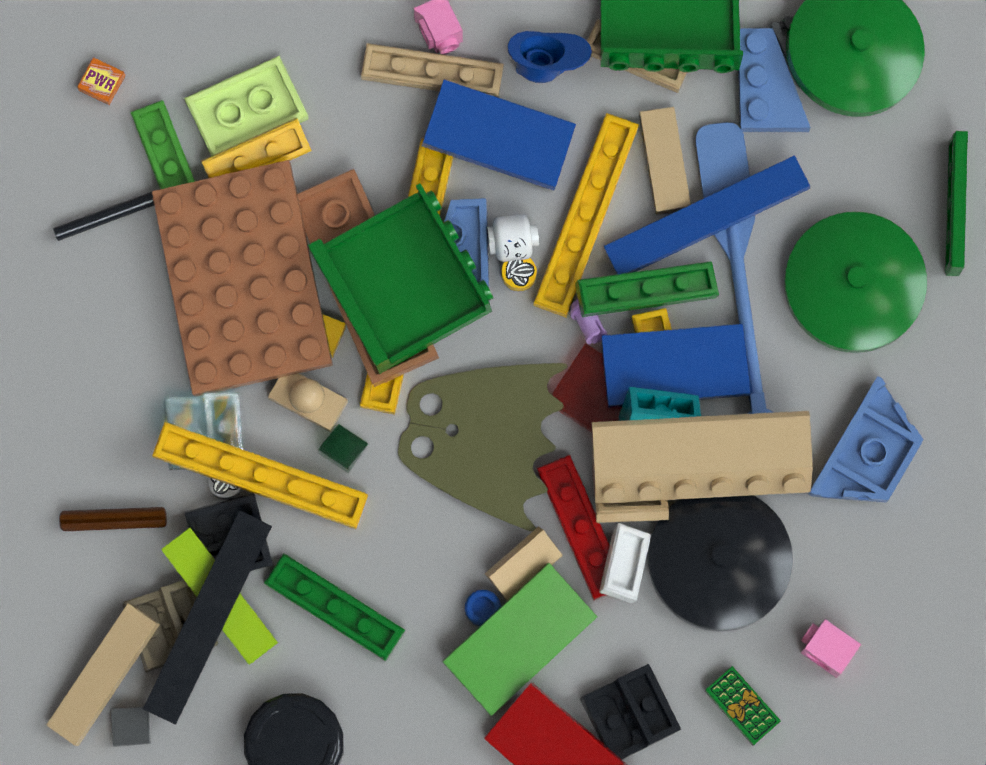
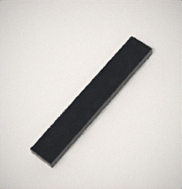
(207, 617)

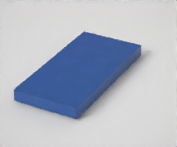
(498, 135)
(683, 361)

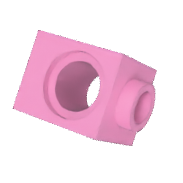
(829, 647)

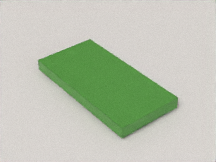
(519, 639)

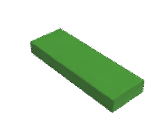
(162, 145)

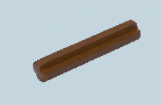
(113, 519)

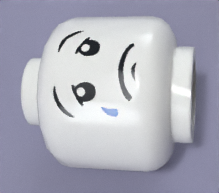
(512, 238)

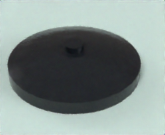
(720, 561)

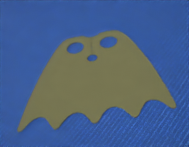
(497, 437)

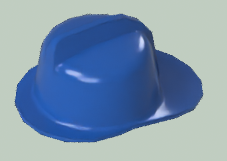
(547, 55)

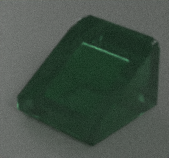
(342, 448)

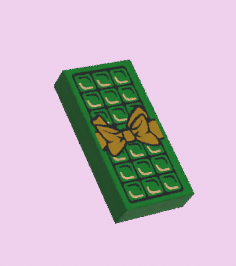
(742, 706)

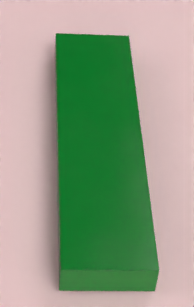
(956, 203)
(646, 289)
(334, 607)

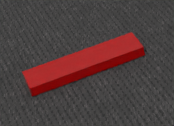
(577, 520)

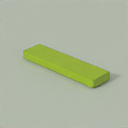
(243, 624)

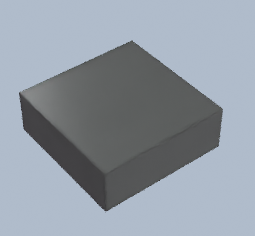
(130, 726)

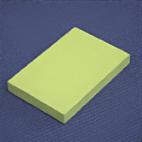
(245, 105)

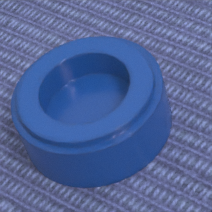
(481, 606)

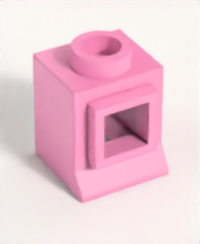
(439, 26)

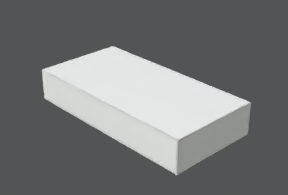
(625, 563)

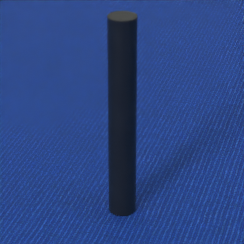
(104, 216)

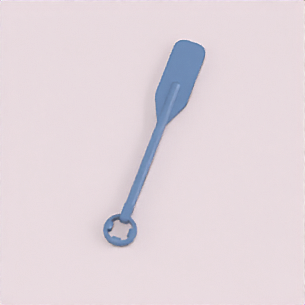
(722, 164)

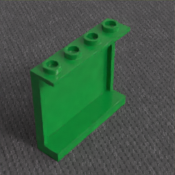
(670, 35)
(403, 279)

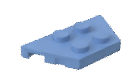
(870, 452)

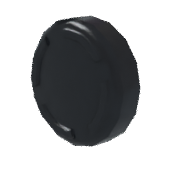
(293, 732)

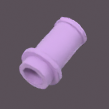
(590, 326)

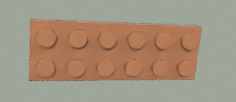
(329, 212)

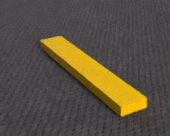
(586, 215)
(260, 475)

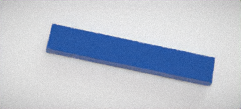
(707, 216)

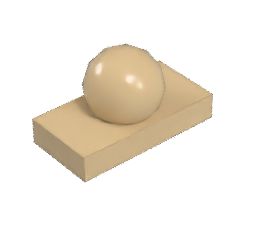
(308, 400)

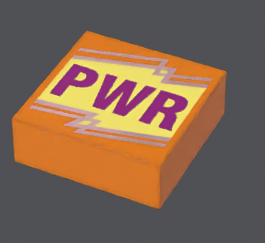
(101, 81)

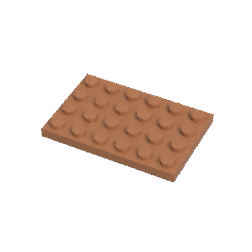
(242, 278)

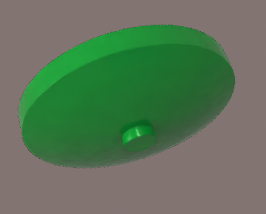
(855, 53)
(855, 282)

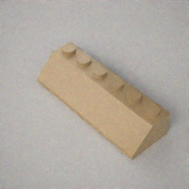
(701, 457)

